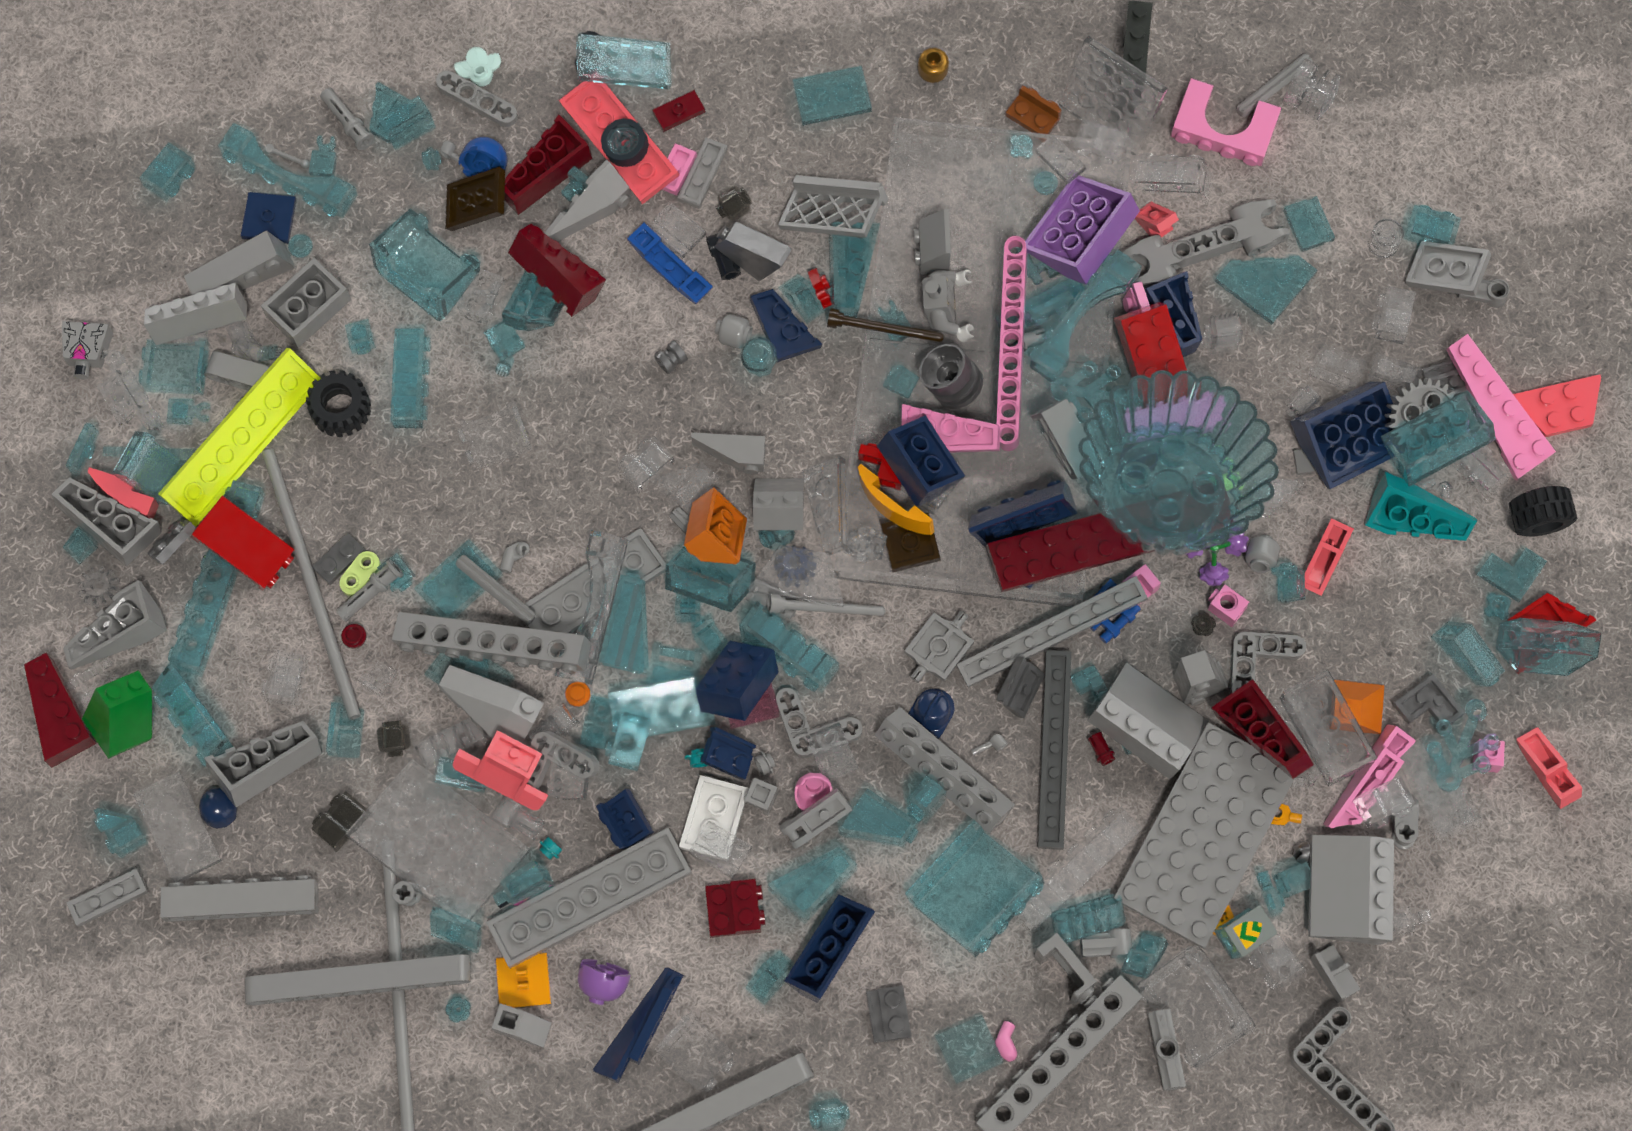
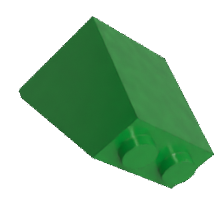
(120, 714)

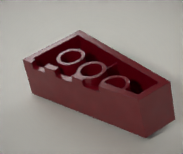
(545, 165)
(557, 269)
(56, 712)
(1260, 725)

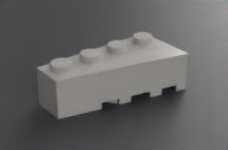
(244, 265)
(112, 525)

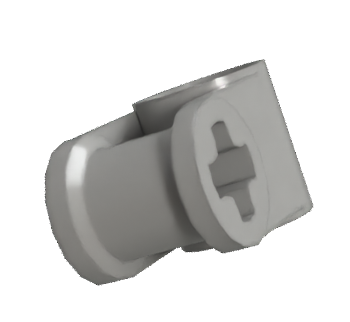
(1407, 823)

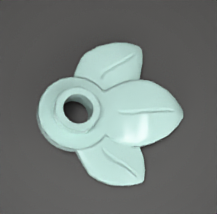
(478, 66)

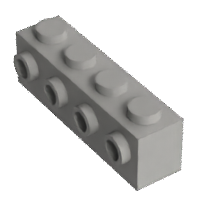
(195, 314)

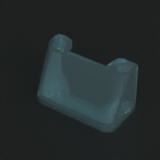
(422, 265)

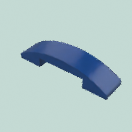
(668, 265)

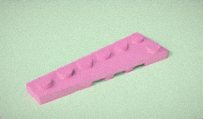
(1515, 432)

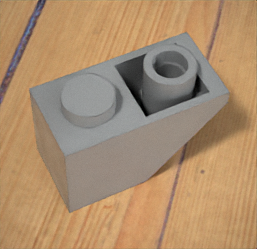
(521, 1025)

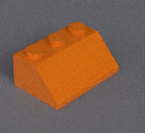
(715, 529)

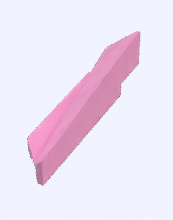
(1388, 749)

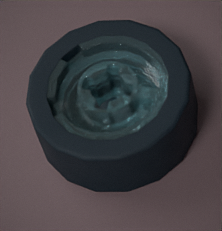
(633, 150)

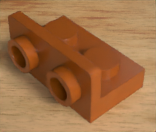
(1034, 111)

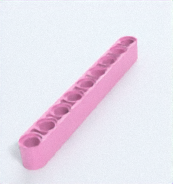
(1008, 332)

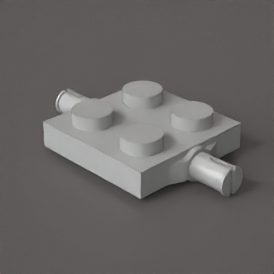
(939, 647)

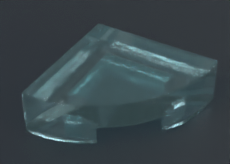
(478, 668)

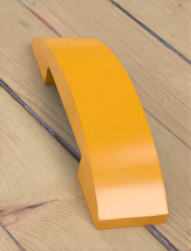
(913, 520)

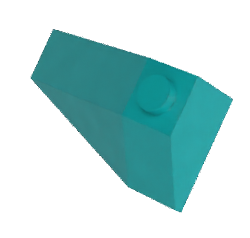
(1415, 511)

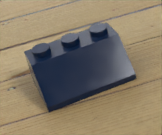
(920, 460)

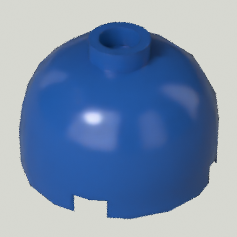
(481, 155)

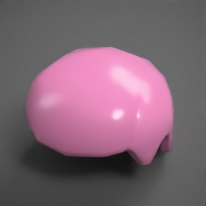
(811, 789)

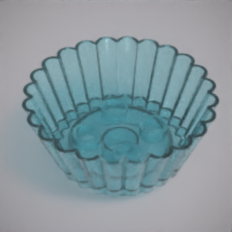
(1177, 462)

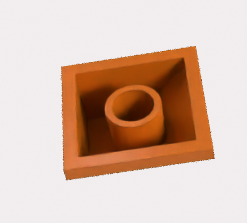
(1365, 703)

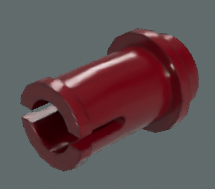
(1101, 748)

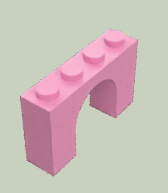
(1247, 146)

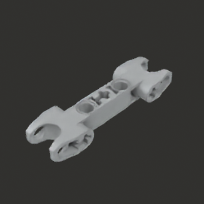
(1244, 230)

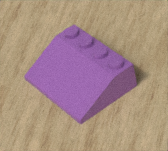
(1082, 228)

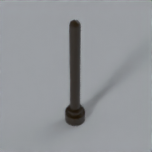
(837, 319)

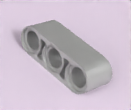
(234, 370)

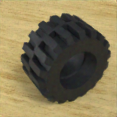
(335, 385)
(1542, 511)

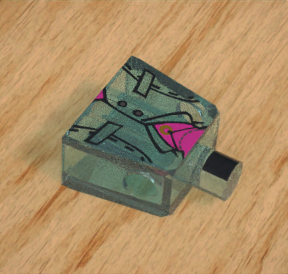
(532, 878)

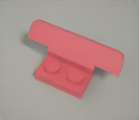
(505, 769)

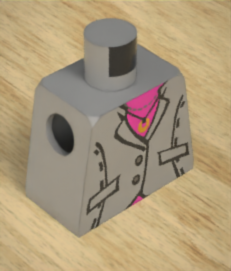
(84, 345)

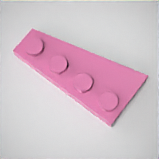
(957, 432)

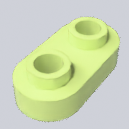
(359, 572)

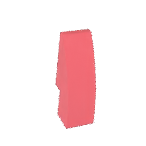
(124, 494)
(1327, 556)
(1549, 768)

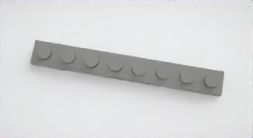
(1052, 631)

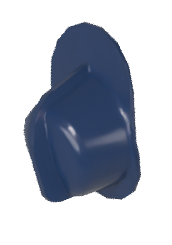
(933, 710)

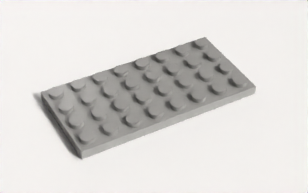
(1205, 836)

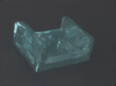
(174, 368)
(147, 466)

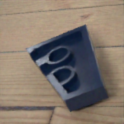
(782, 327)

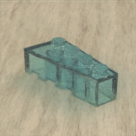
(849, 268)

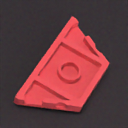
(1562, 405)

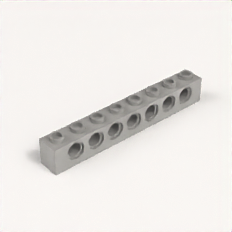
(410, 626)
(1126, 998)

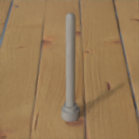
(778, 604)

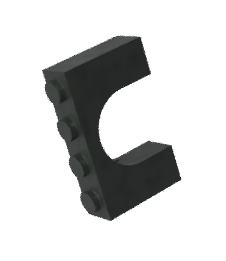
(1137, 33)

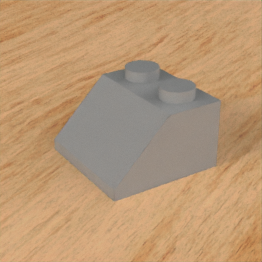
(933, 243)

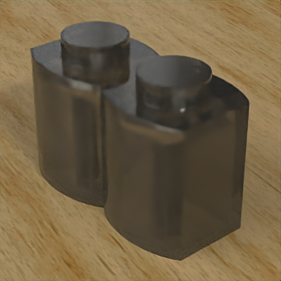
(334, 823)

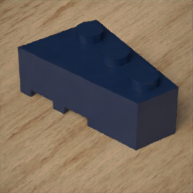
(1178, 297)

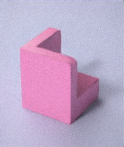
(1147, 580)

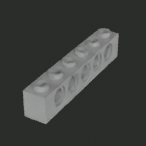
(933, 758)

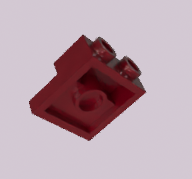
(734, 908)

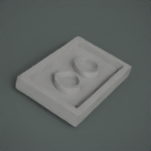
(1448, 268)

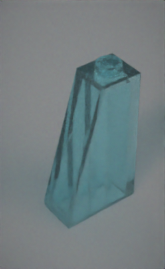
(626, 634)

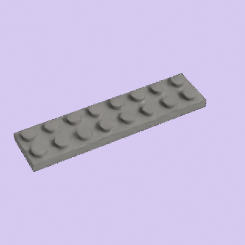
(588, 897)

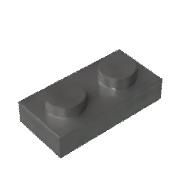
(338, 559)

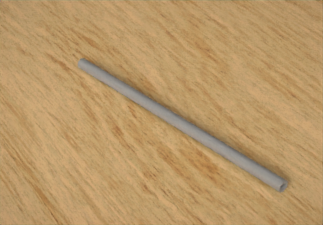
(311, 584)
(399, 1007)

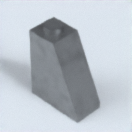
(752, 250)

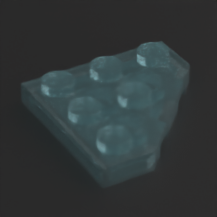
(1266, 283)

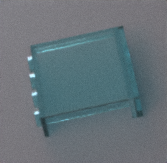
(974, 889)

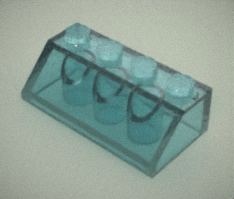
(1439, 437)
(189, 714)

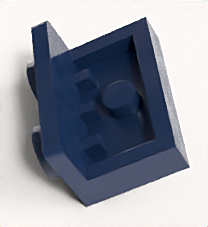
(624, 820)

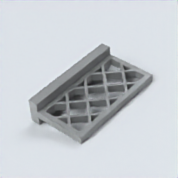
(837, 192)

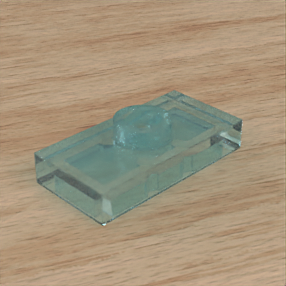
(83, 449)

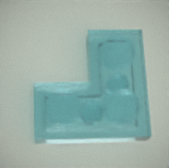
(1512, 579)

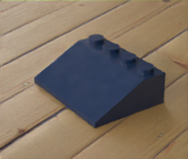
(1346, 433)
(1023, 514)

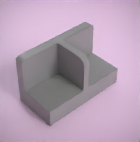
(1335, 973)

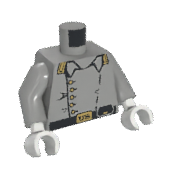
(940, 302)

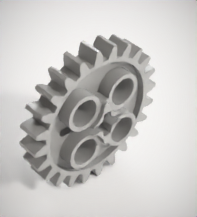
(1416, 397)

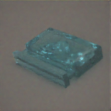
(1309, 224)

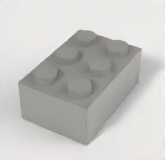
(306, 302)

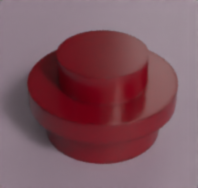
(353, 636)

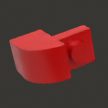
(871, 454)

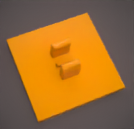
(524, 983)

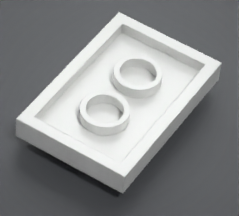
(716, 802)

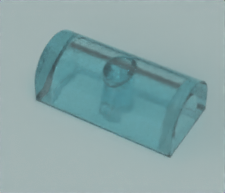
(447, 775)

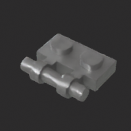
(171, 540)

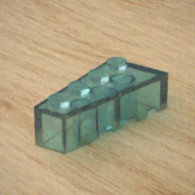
(790, 649)

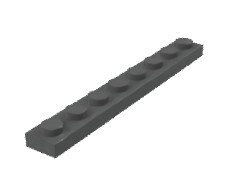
(1054, 750)

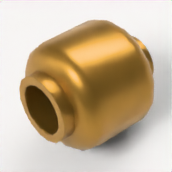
(933, 65)

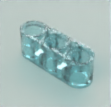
(1088, 918)

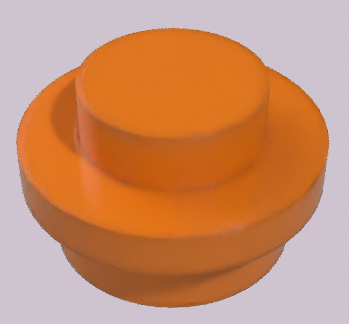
(577, 694)

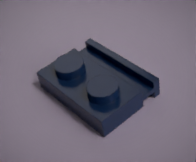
(728, 753)

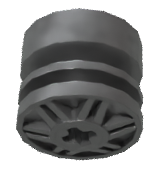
(951, 376)

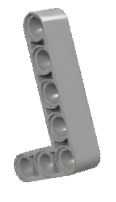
(1336, 1079)

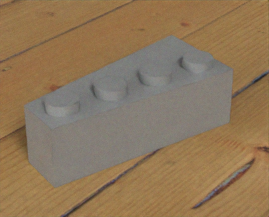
(263, 762)

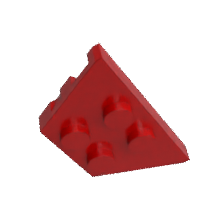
(1551, 608)

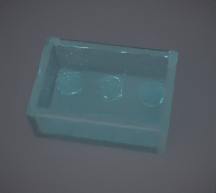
(709, 582)

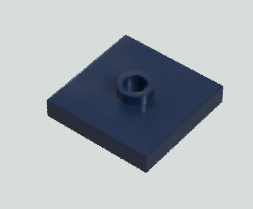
(269, 214)

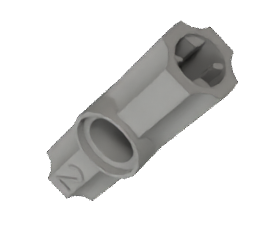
(1169, 1066)

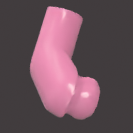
(1004, 1042)

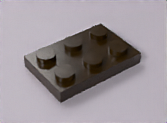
(475, 199)

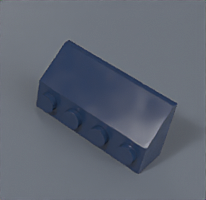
(828, 947)

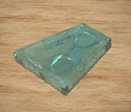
(385, 101)

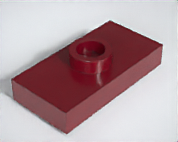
(678, 111)

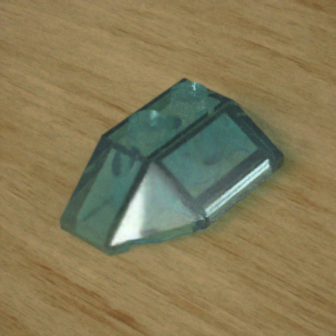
(531, 306)
(1547, 645)

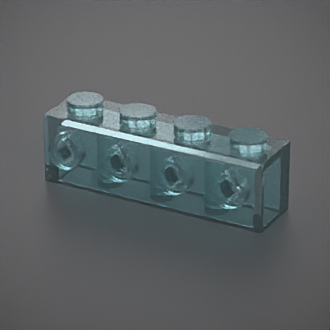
(409, 378)

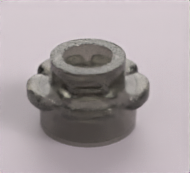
(1203, 630)

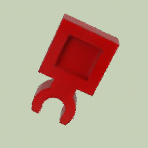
(821, 287)

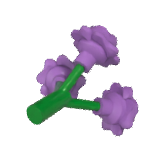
(1214, 572)

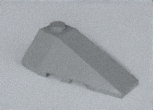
(600, 199)

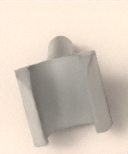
(447, 151)
(996, 741)

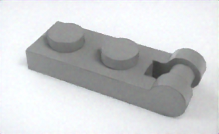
(816, 818)

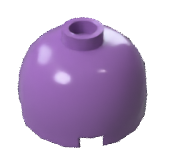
(602, 981)

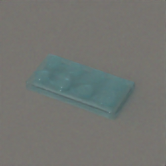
(623, 61)
(668, 704)

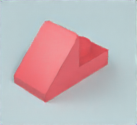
(1156, 219)

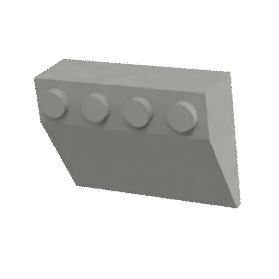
(1148, 721)
(1351, 888)

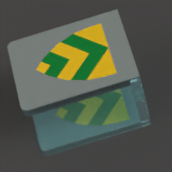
(1245, 932)

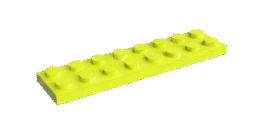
(240, 437)

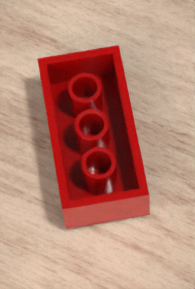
(1150, 341)

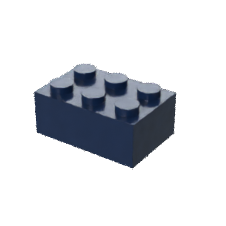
(737, 680)

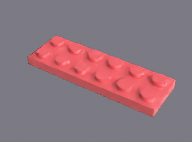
(593, 109)

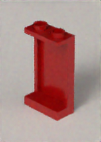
(243, 543)

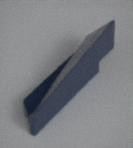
(640, 1028)

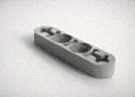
(477, 98)

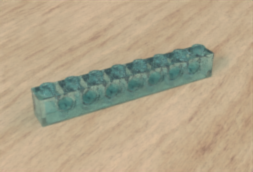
(195, 661)

